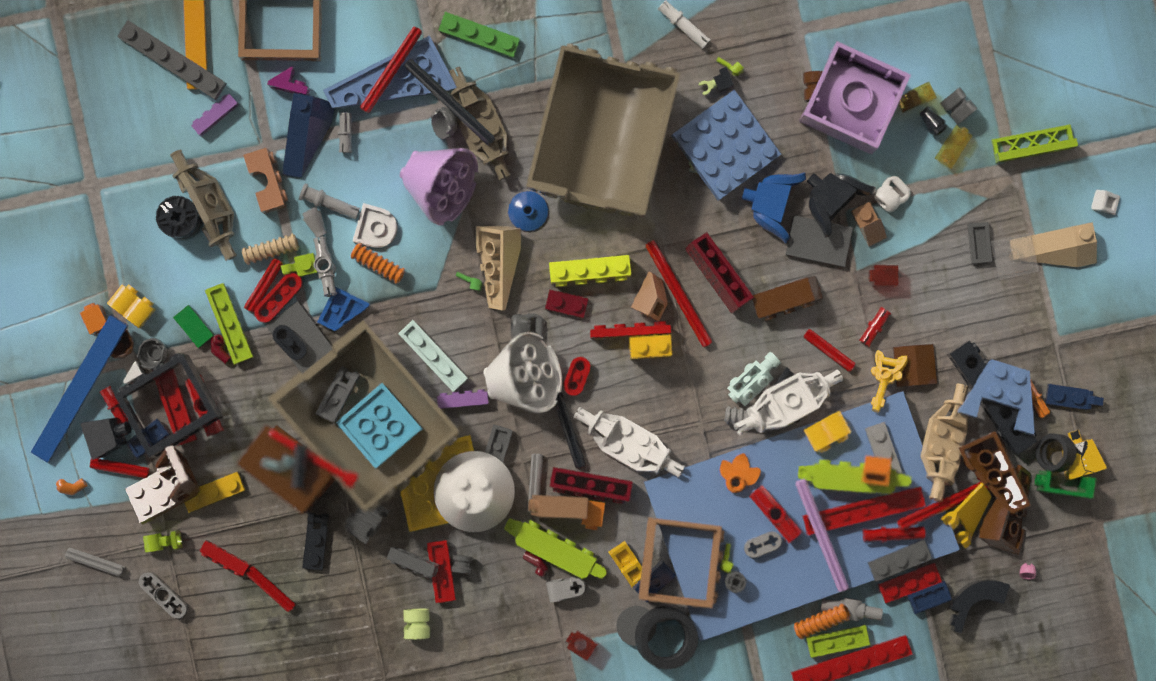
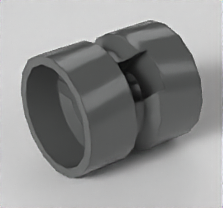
(958, 105)

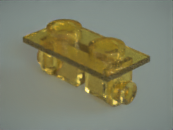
(953, 146)

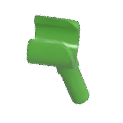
(476, 284)

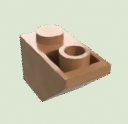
(651, 297)

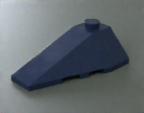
(306, 129)

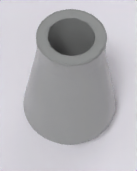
(314, 221)

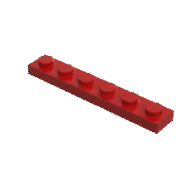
(868, 509)
(855, 661)

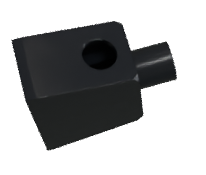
(105, 436)

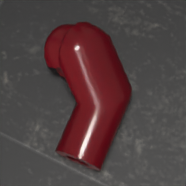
(217, 348)
(542, 568)

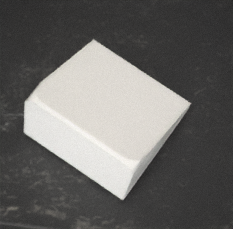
(1105, 202)
(135, 371)

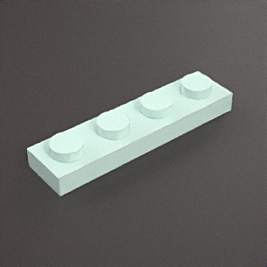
(433, 355)

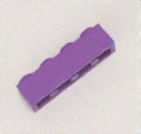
(214, 115)
(462, 400)

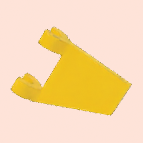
(969, 514)

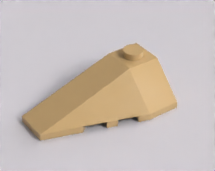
(1067, 246)
(499, 255)

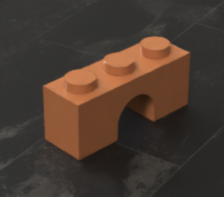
(272, 196)

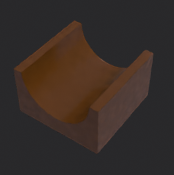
(279, 482)

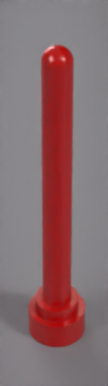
(348, 478)

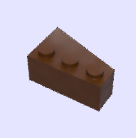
(787, 297)

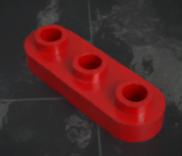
(269, 301)

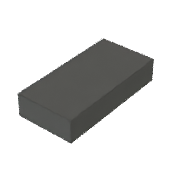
(979, 242)

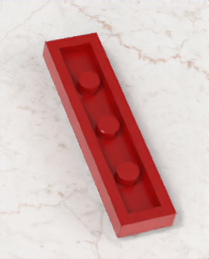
(621, 330)
(174, 403)

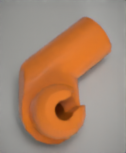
(70, 489)

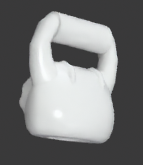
(888, 197)

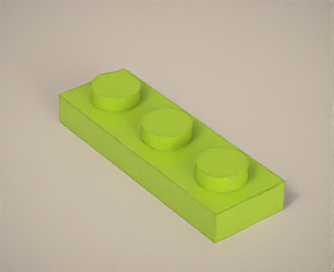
(837, 641)

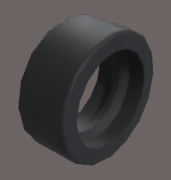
(1067, 459)

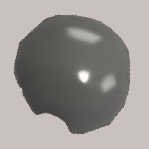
(444, 123)
(152, 353)

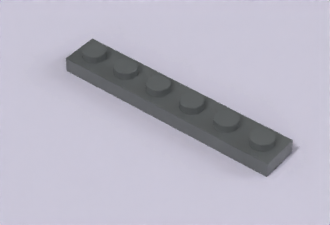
(172, 60)

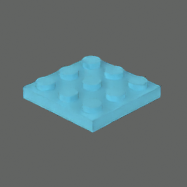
(379, 425)

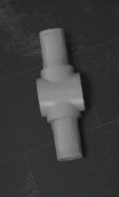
(321, 258)
(856, 608)

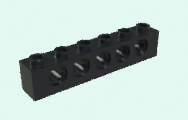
(1004, 426)

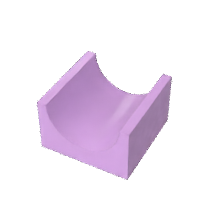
(855, 98)

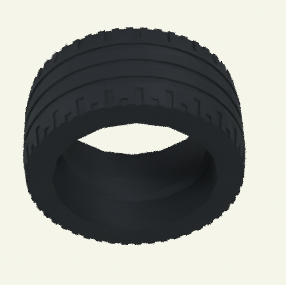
(683, 654)

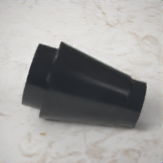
(933, 121)

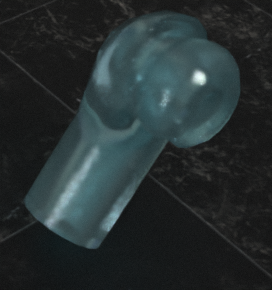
(278, 465)

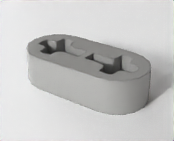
(765, 548)

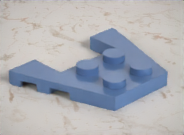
(1004, 386)

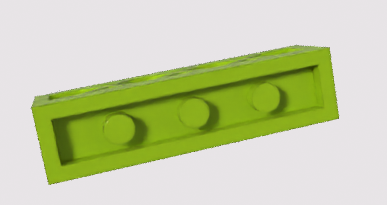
(1034, 150)

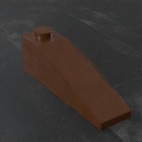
(993, 466)
(1001, 526)

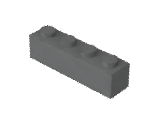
(411, 561)

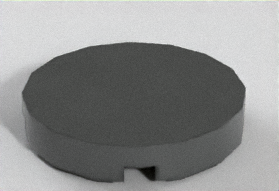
(628, 622)

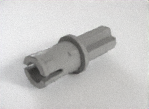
(345, 133)

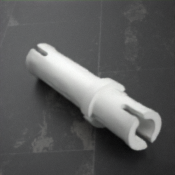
(684, 24)

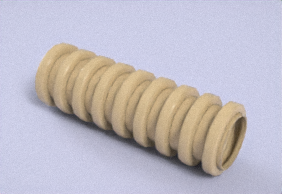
(269, 249)

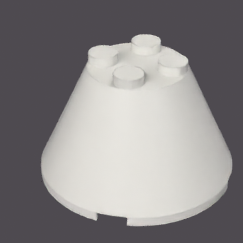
(525, 374)
(474, 491)

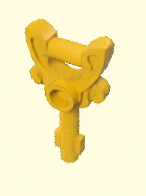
(886, 376)

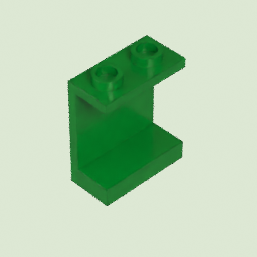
(1084, 489)

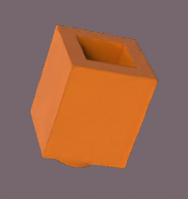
(94, 318)
(594, 515)

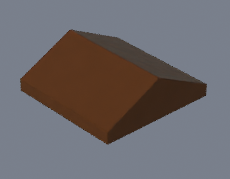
(920, 365)

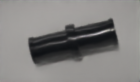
(299, 466)

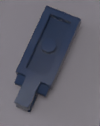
(1071, 397)

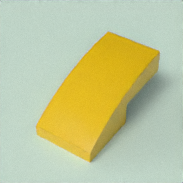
(626, 563)

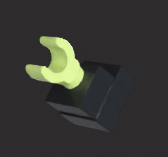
(722, 82)

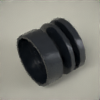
(189, 223)

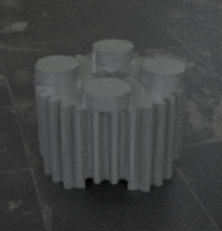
(365, 524)

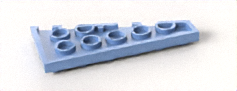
(356, 87)

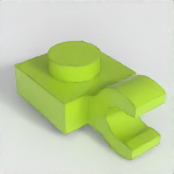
(303, 265)

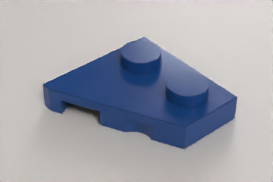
(341, 309)

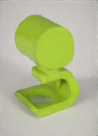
(157, 541)

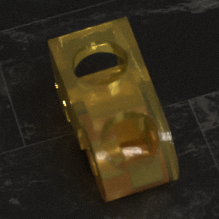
(917, 97)

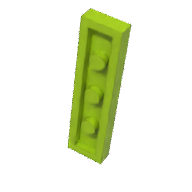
(229, 323)

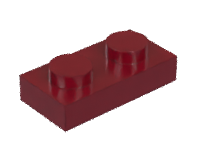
(566, 303)

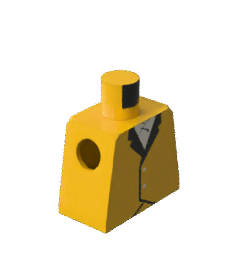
(1087, 457)

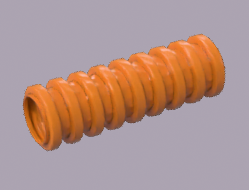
(377, 262)
(822, 621)

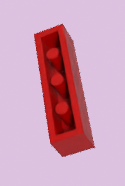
(225, 558)

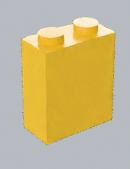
(650, 347)

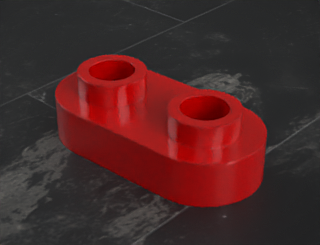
(577, 376)

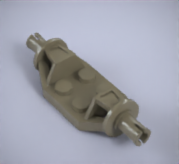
(483, 111)
(209, 202)

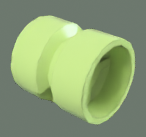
(416, 623)

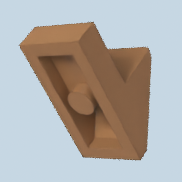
(869, 224)

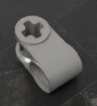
(561, 588)

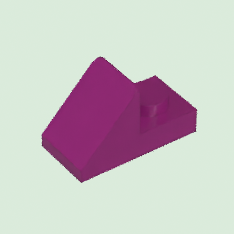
(284, 83)

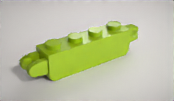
(848, 477)
(554, 550)

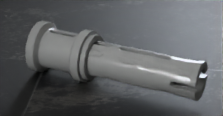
(319, 199)

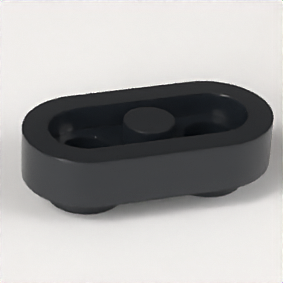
(290, 342)

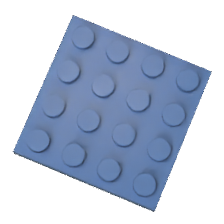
(726, 145)

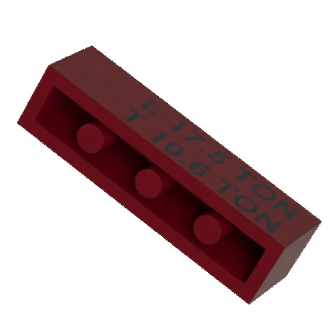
(719, 272)

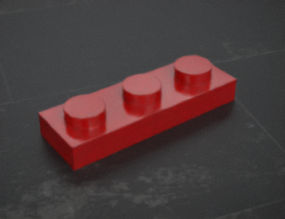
(443, 581)
(909, 582)

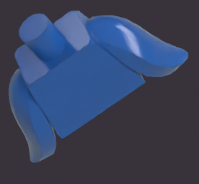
(770, 201)

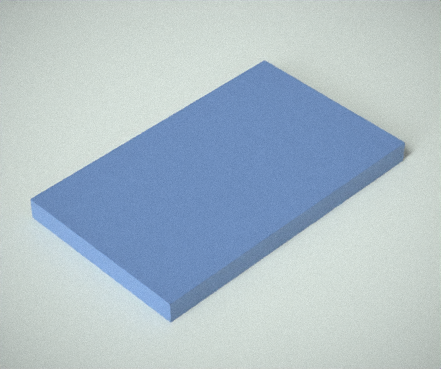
(797, 569)

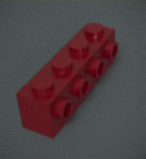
(592, 484)

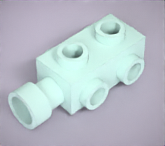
(753, 379)

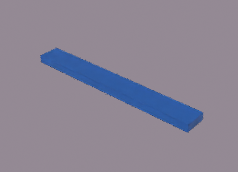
(79, 388)

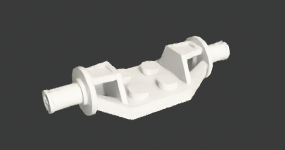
(788, 401)
(628, 443)

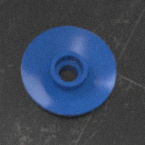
(530, 221)

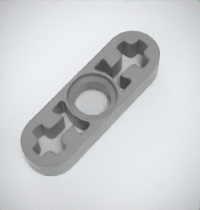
(170, 609)

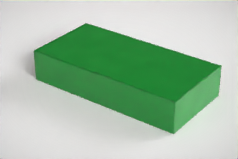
(193, 326)

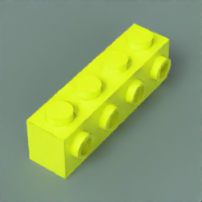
(590, 269)

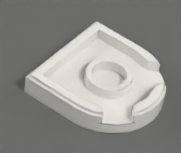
(375, 227)

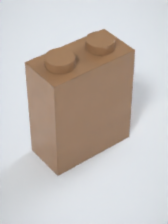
(558, 506)

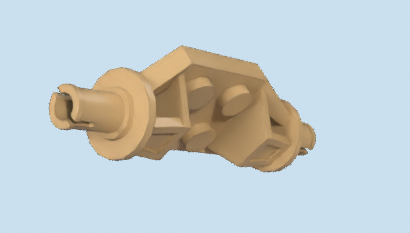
(943, 441)

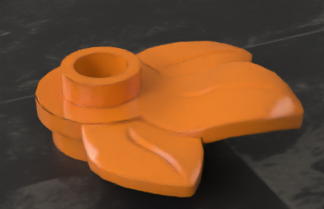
(739, 470)

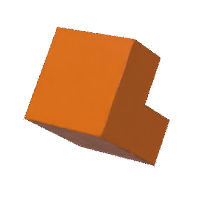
(876, 470)

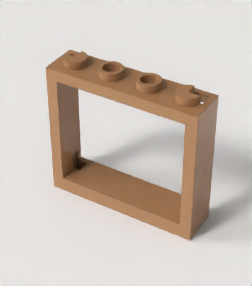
(280, 54)
(713, 577)

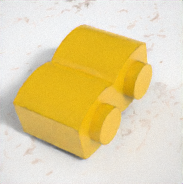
(131, 305)
(827, 431)

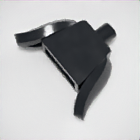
(832, 196)

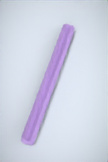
(822, 535)

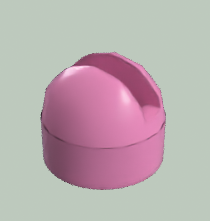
(1027, 571)

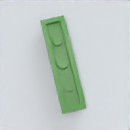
(479, 34)

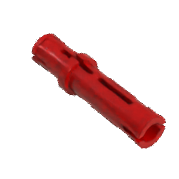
(888, 534)

